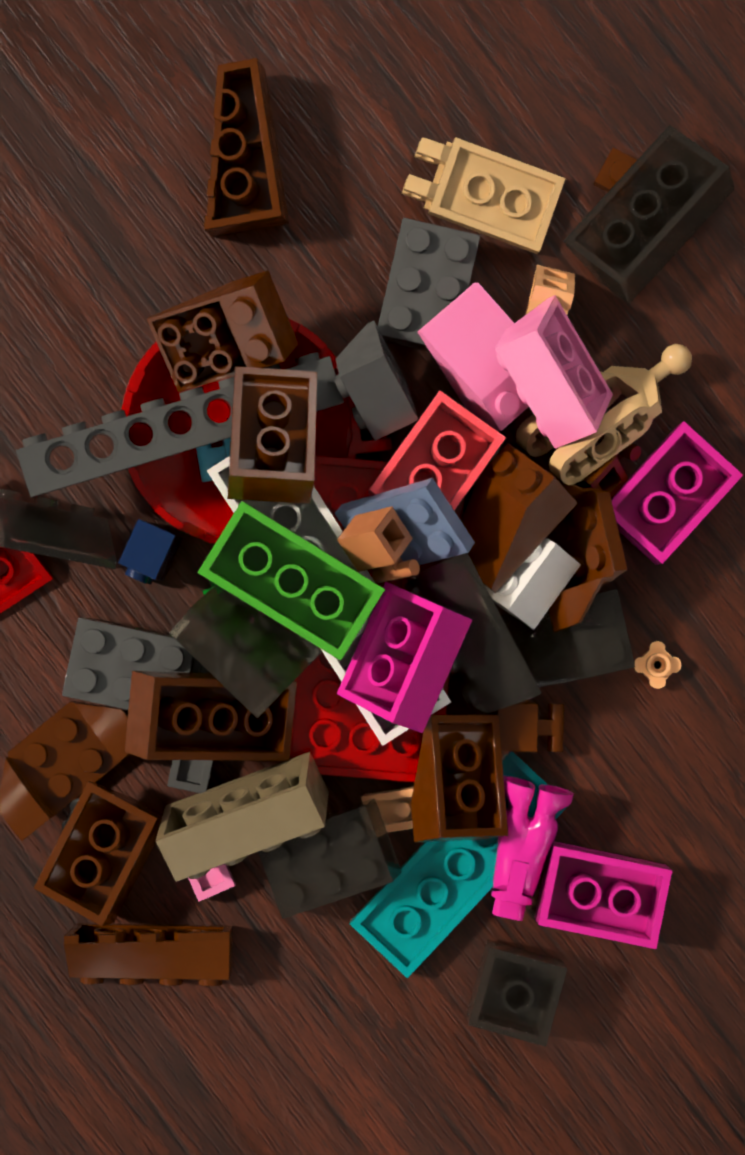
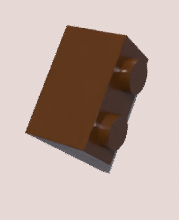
(273, 435)
(512, 514)
(459, 780)

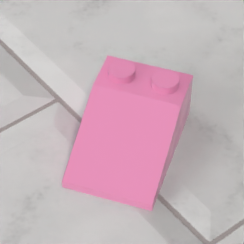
(464, 347)

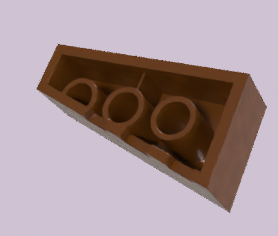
(245, 164)

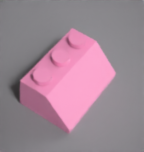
(554, 373)

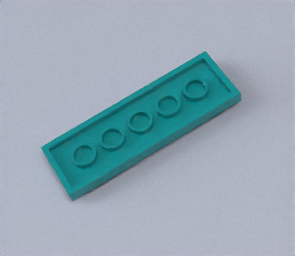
(434, 890)

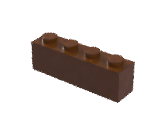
(149, 952)

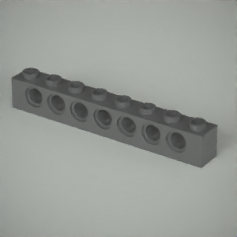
(44, 478)

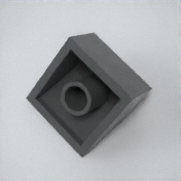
(374, 384)

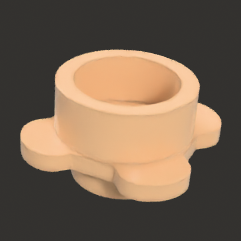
(645, 664)

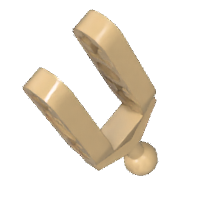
(629, 417)

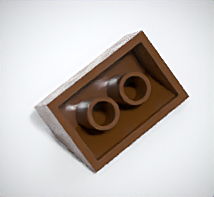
(100, 853)

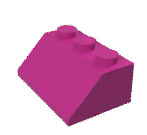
(404, 657)

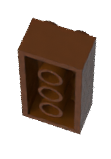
(201, 720)

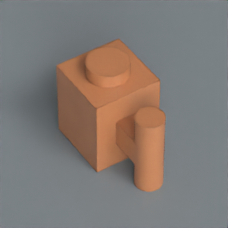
(376, 543)

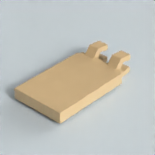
(487, 192)

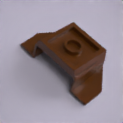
(593, 540)
(58, 762)

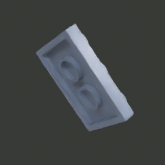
(426, 515)

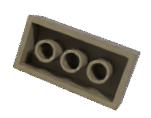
(243, 817)

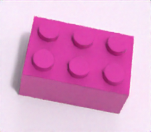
(672, 493)
(603, 895)

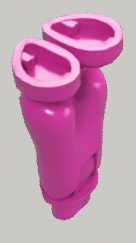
(527, 845)

